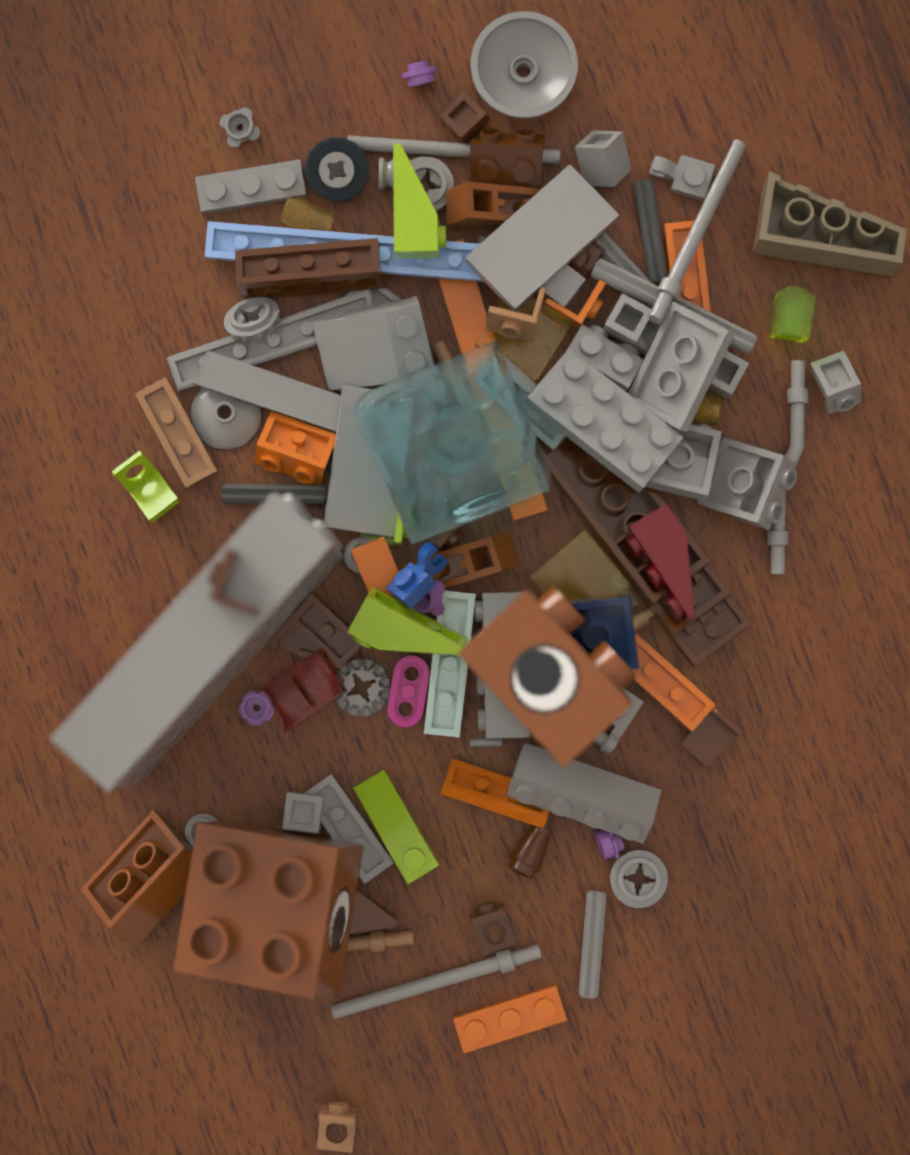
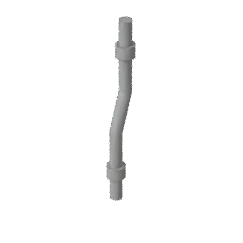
(797, 399)

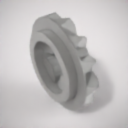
(439, 176)
(261, 310)
(378, 692)
(649, 892)

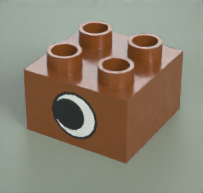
(548, 675)
(268, 908)

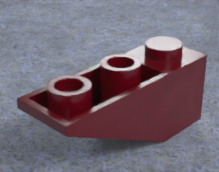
(665, 550)

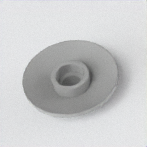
(229, 432)

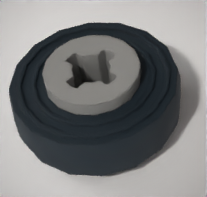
(330, 160)

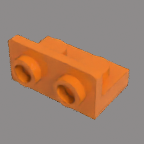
(294, 449)

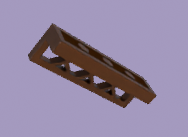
(309, 269)

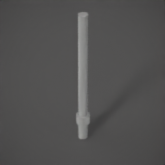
(431, 148)
(670, 286)
(504, 961)

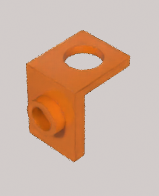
(589, 310)

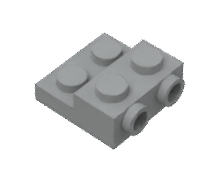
(614, 361)
(690, 465)
(749, 483)

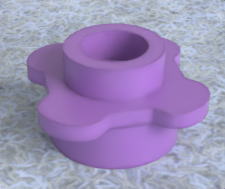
(435, 604)

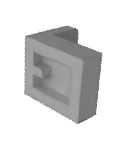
(837, 382)

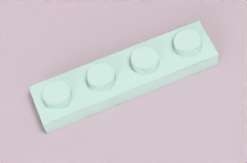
(448, 670)

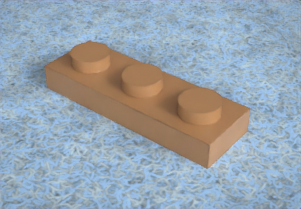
(176, 433)

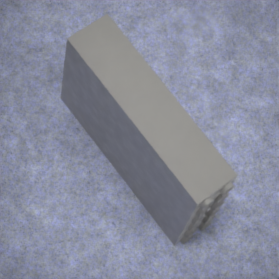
(199, 646)

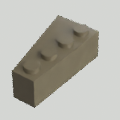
(824, 231)

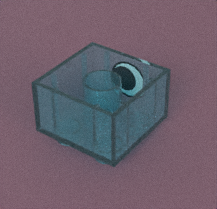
(453, 442)

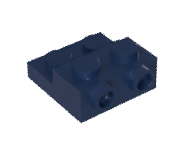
(608, 621)

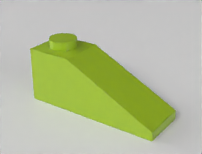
(415, 219)
(395, 627)
(396, 827)

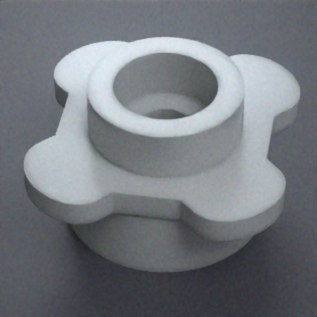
(235, 118)

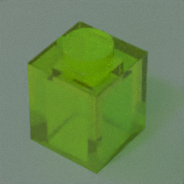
(792, 315)

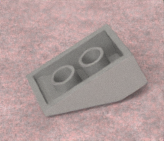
(373, 344)

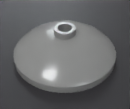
(527, 42)

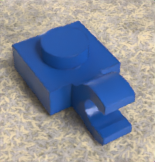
(416, 580)

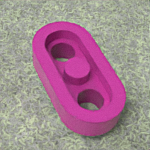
(408, 691)

